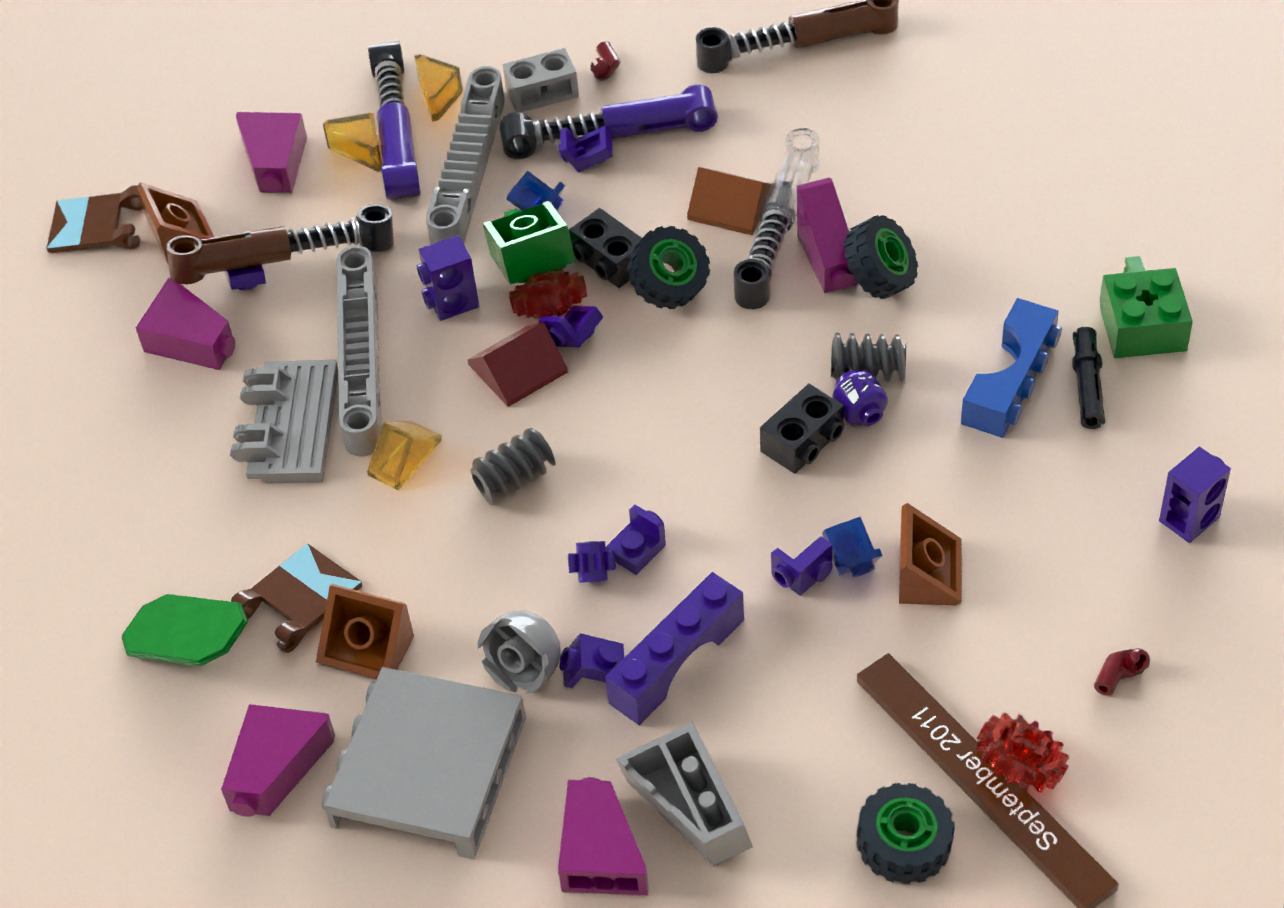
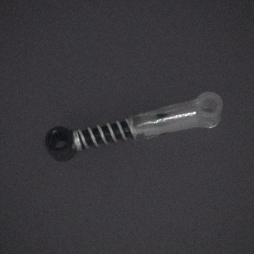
(777, 217)

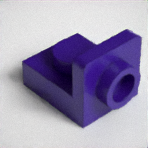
(638, 540)

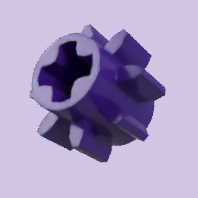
(591, 561)

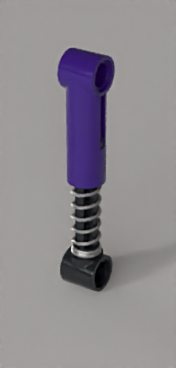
(690, 109)
(394, 122)

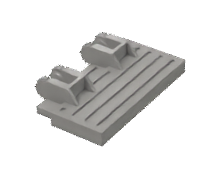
(290, 420)

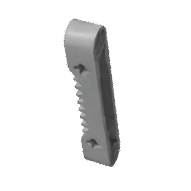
(468, 156)
(358, 350)

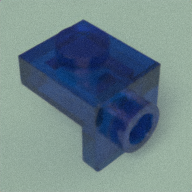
(532, 192)
(852, 548)

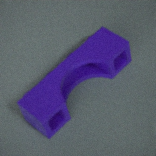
(645, 674)

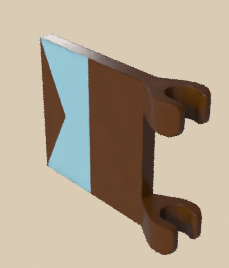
(93, 222)
(297, 592)

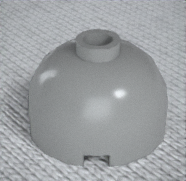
(520, 650)

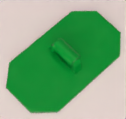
(184, 629)

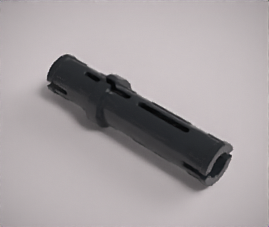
(1087, 366)

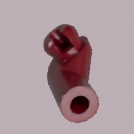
(607, 62)
(1120, 666)

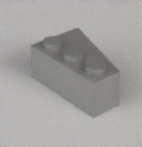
(688, 792)

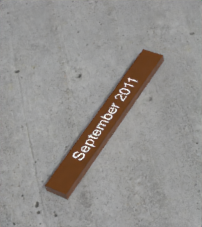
(1006, 805)

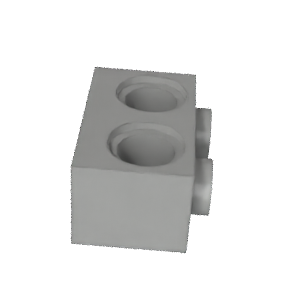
(541, 80)

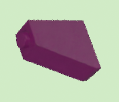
(273, 147)
(823, 233)
(185, 328)
(273, 756)
(598, 844)

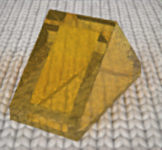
(439, 84)
(355, 139)
(401, 451)

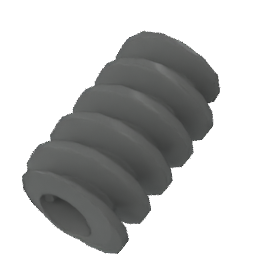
(869, 355)
(510, 463)

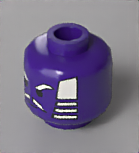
(861, 397)

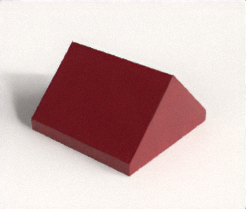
(520, 363)

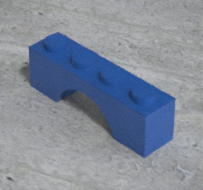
(996, 397)

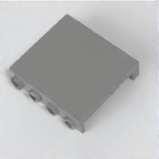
(427, 758)

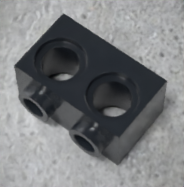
(604, 246)
(802, 428)

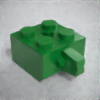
(529, 242)
(1145, 311)

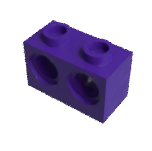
(448, 278)
(1194, 494)

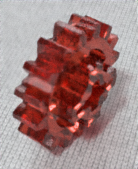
(548, 294)
(1022, 752)

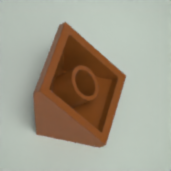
(727, 200)
(172, 215)
(928, 561)
(363, 632)

